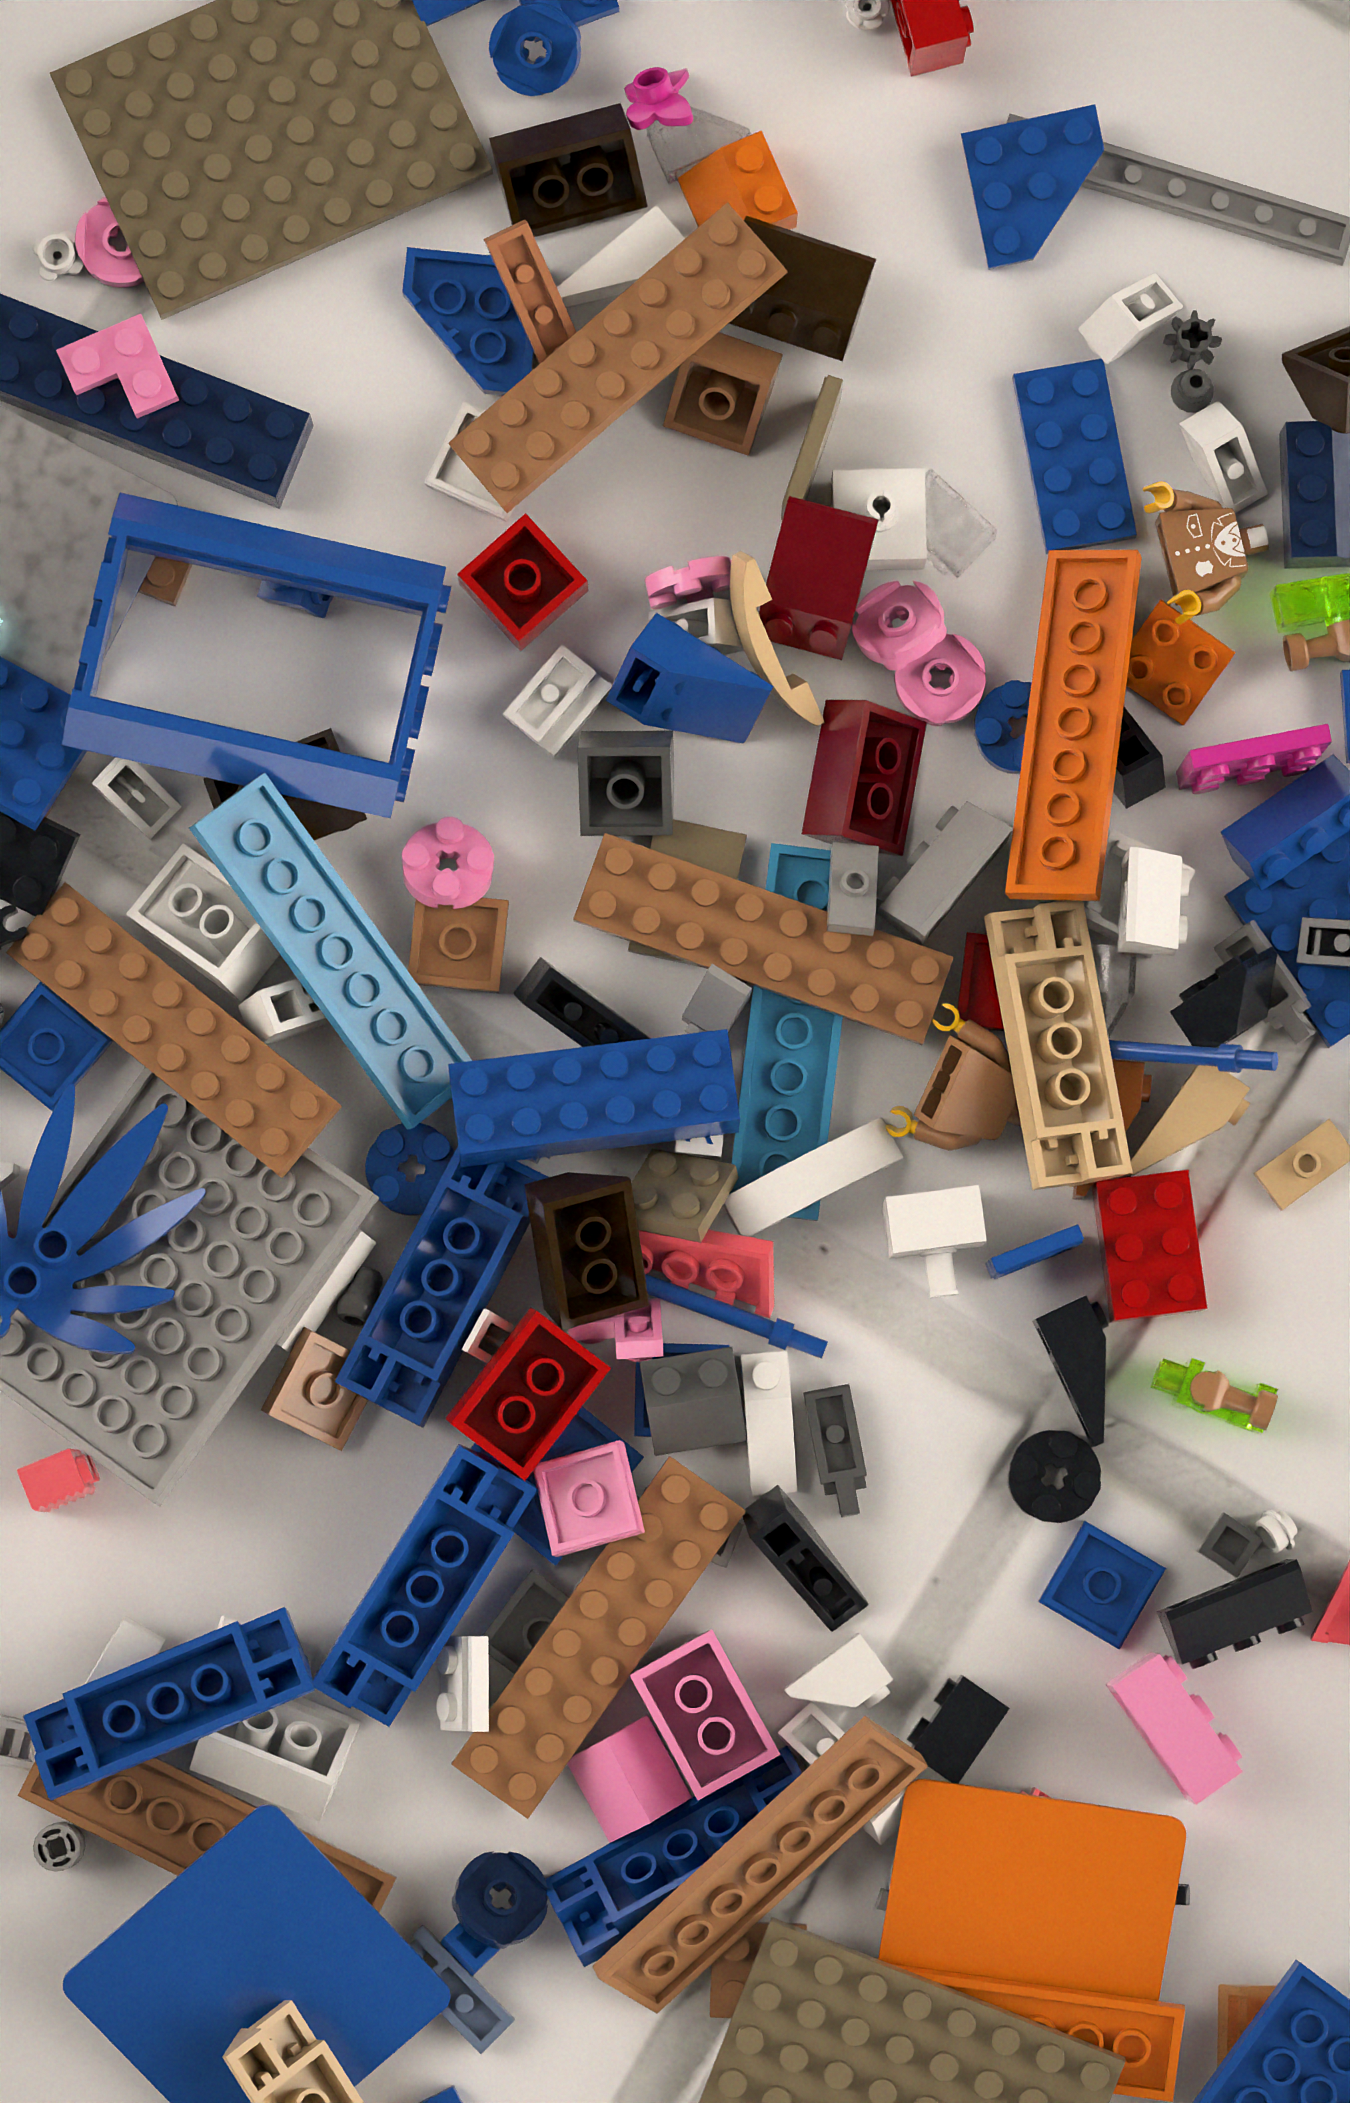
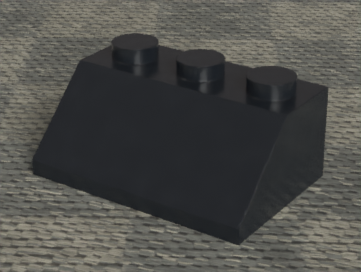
(1236, 1613)

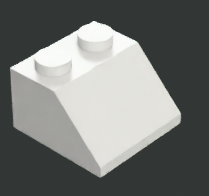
(1151, 902)

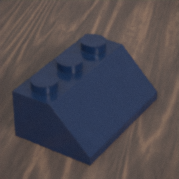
(1315, 495)

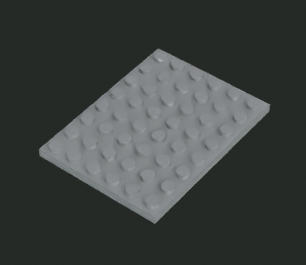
(237, 1279)

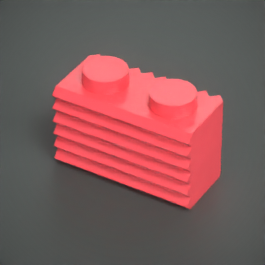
(58, 1479)

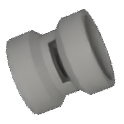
(64, 1840)

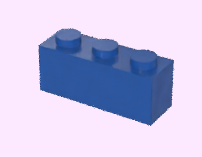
(1292, 824)

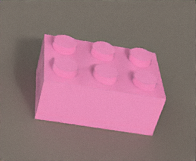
(704, 1714)
(1176, 1726)

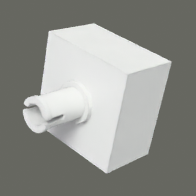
(898, 502)
(934, 1228)

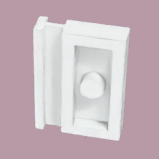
(558, 700)
(464, 1684)

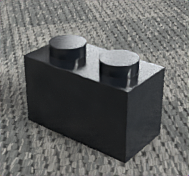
(957, 1728)

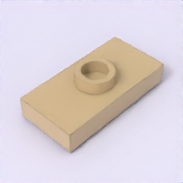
(1304, 1164)

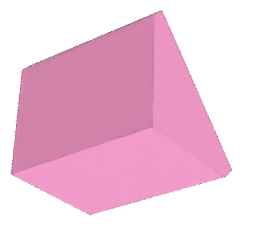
(629, 1779)

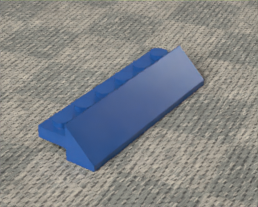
(440, 1287)
(425, 1585)
(168, 1701)
(628, 1878)

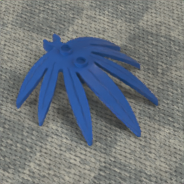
(44, 1262)

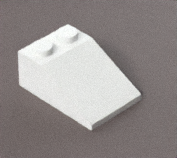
(205, 923)

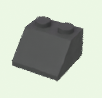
(626, 782)
(693, 1401)

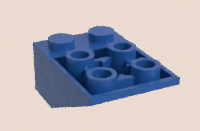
(687, 685)

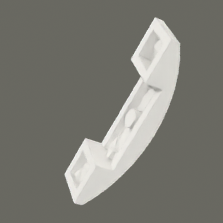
(811, 1178)

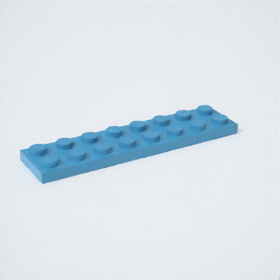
(332, 948)
(788, 1049)

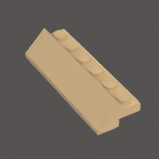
(1058, 1045)
(286, 2063)

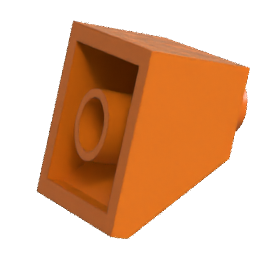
(743, 177)

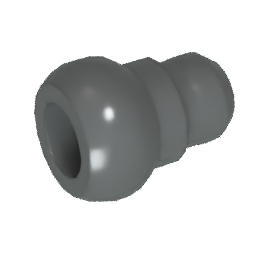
(1192, 390)
(360, 1297)

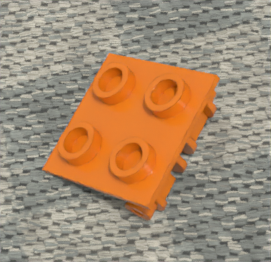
(1174, 662)

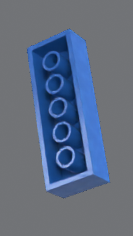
(594, 1098)

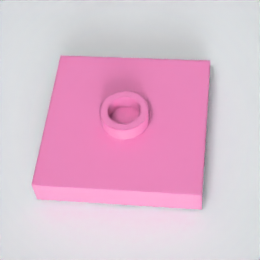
(588, 1498)

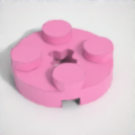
(99, 257)
(691, 582)
(905, 643)
(941, 705)
(453, 841)

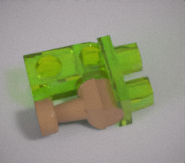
(1312, 603)
(1214, 1396)

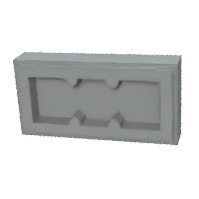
(852, 888)

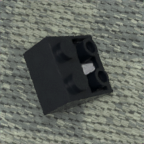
(1228, 1000)

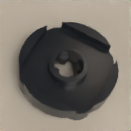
(1047, 1502)

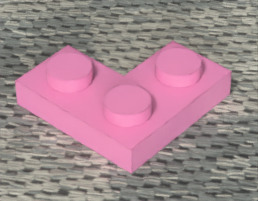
(121, 353)
(635, 1332)

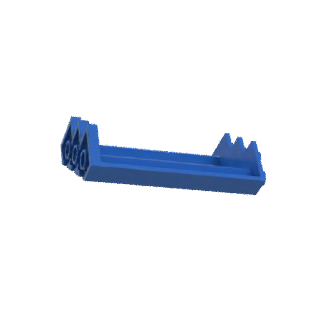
(273, 557)

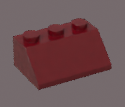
(864, 775)

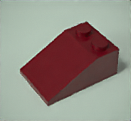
(817, 577)

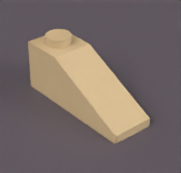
(1196, 1111)

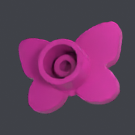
(657, 98)

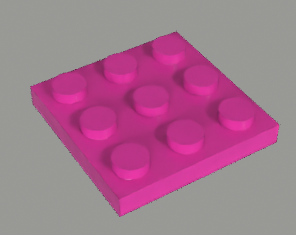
(1253, 758)

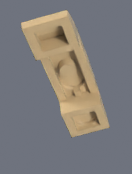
(746, 594)

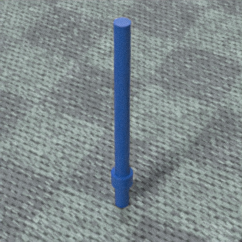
(1226, 1057)
(779, 1333)

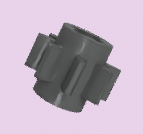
(1202, 334)

